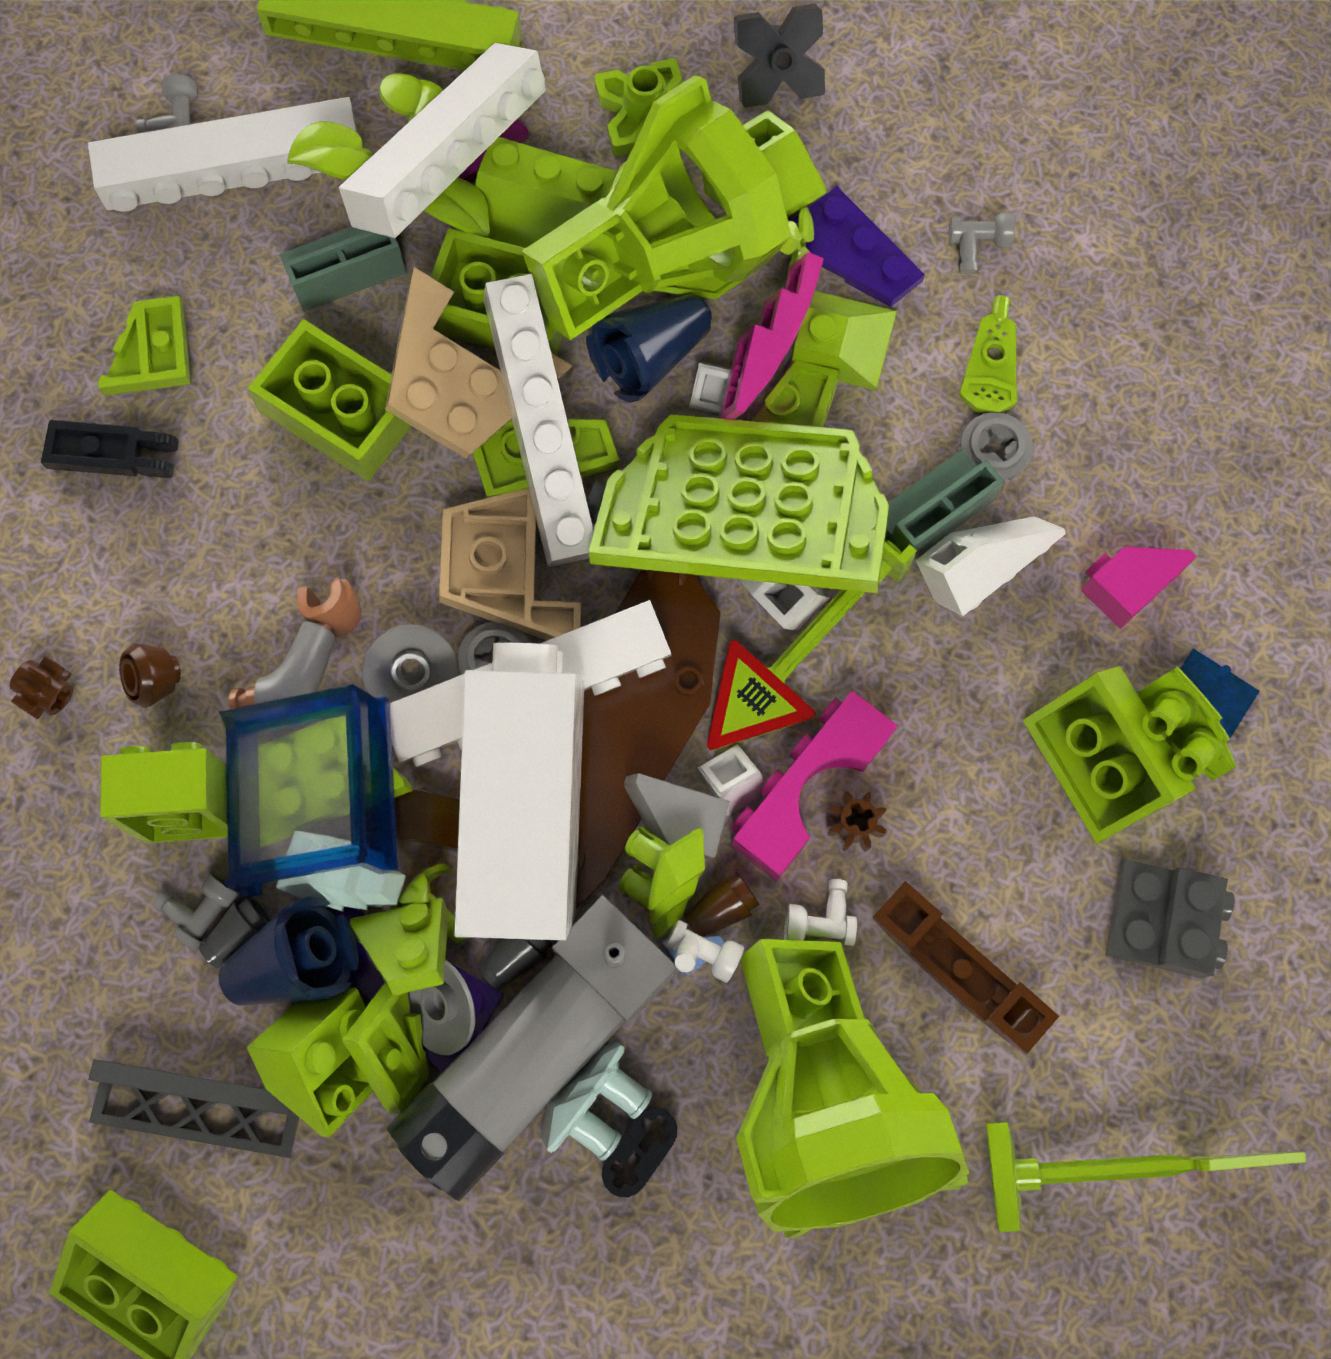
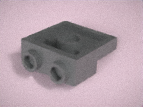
(1170, 919)

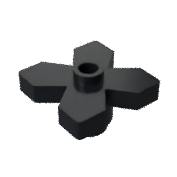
(780, 55)

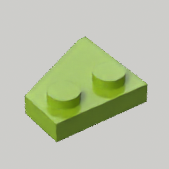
(151, 349)
(406, 944)
(389, 1049)

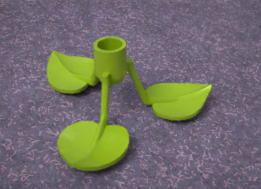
(339, 153)

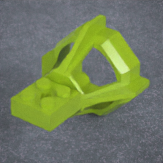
(654, 225)
(833, 1117)

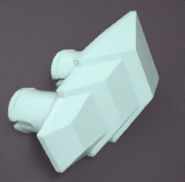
(348, 888)
(569, 1111)

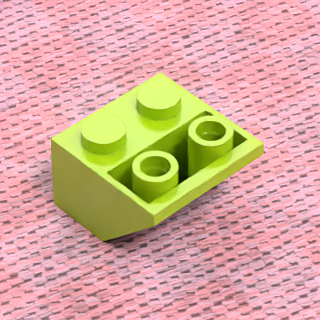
(786, 153)
(309, 1064)

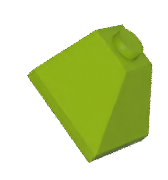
(845, 338)

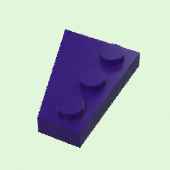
(859, 250)

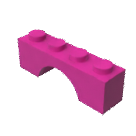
(849, 739)

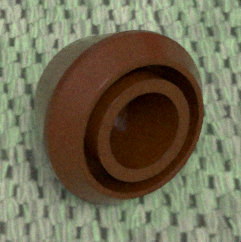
(148, 673)

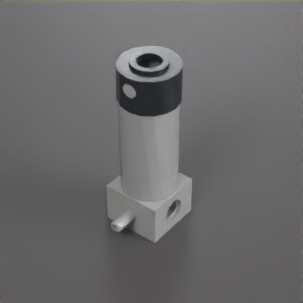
(531, 1050)

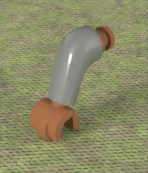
(311, 649)

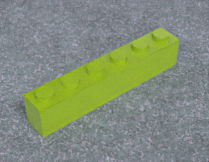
(411, 30)

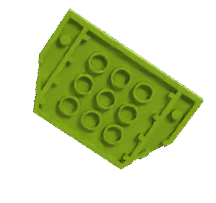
(746, 505)

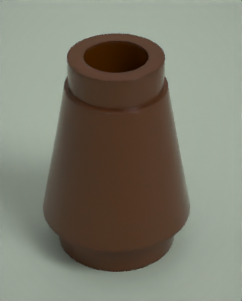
(722, 906)

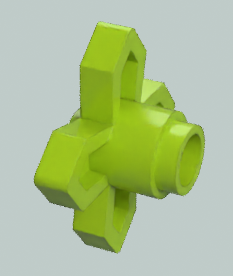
(632, 98)

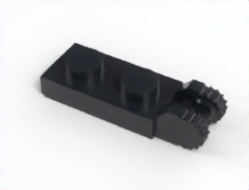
(106, 449)

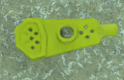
(990, 373)

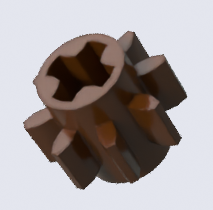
(41, 687)
(852, 834)

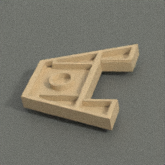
(440, 383)
(491, 566)

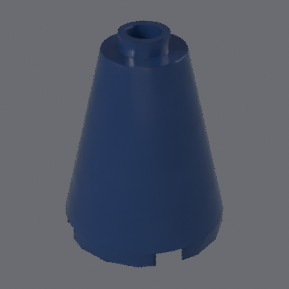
(647, 342)
(293, 958)

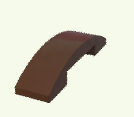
(963, 970)

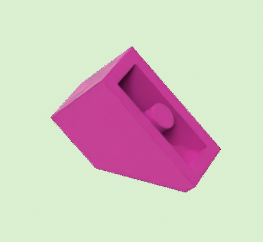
(1132, 579)

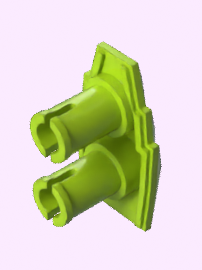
(1188, 724)
(674, 876)

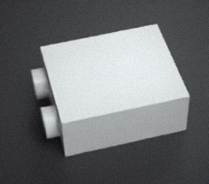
(519, 796)

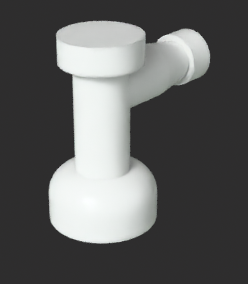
(834, 926)
(690, 945)

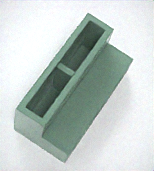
(341, 265)
(941, 502)

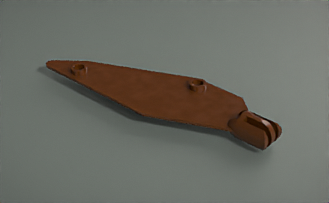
(643, 720)

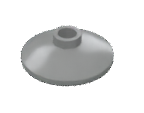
(385, 655)
(445, 1013)

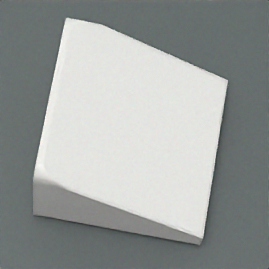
(709, 387)
(733, 778)

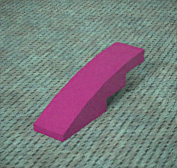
(766, 344)

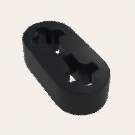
(649, 1160)

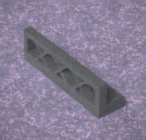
(190, 1087)

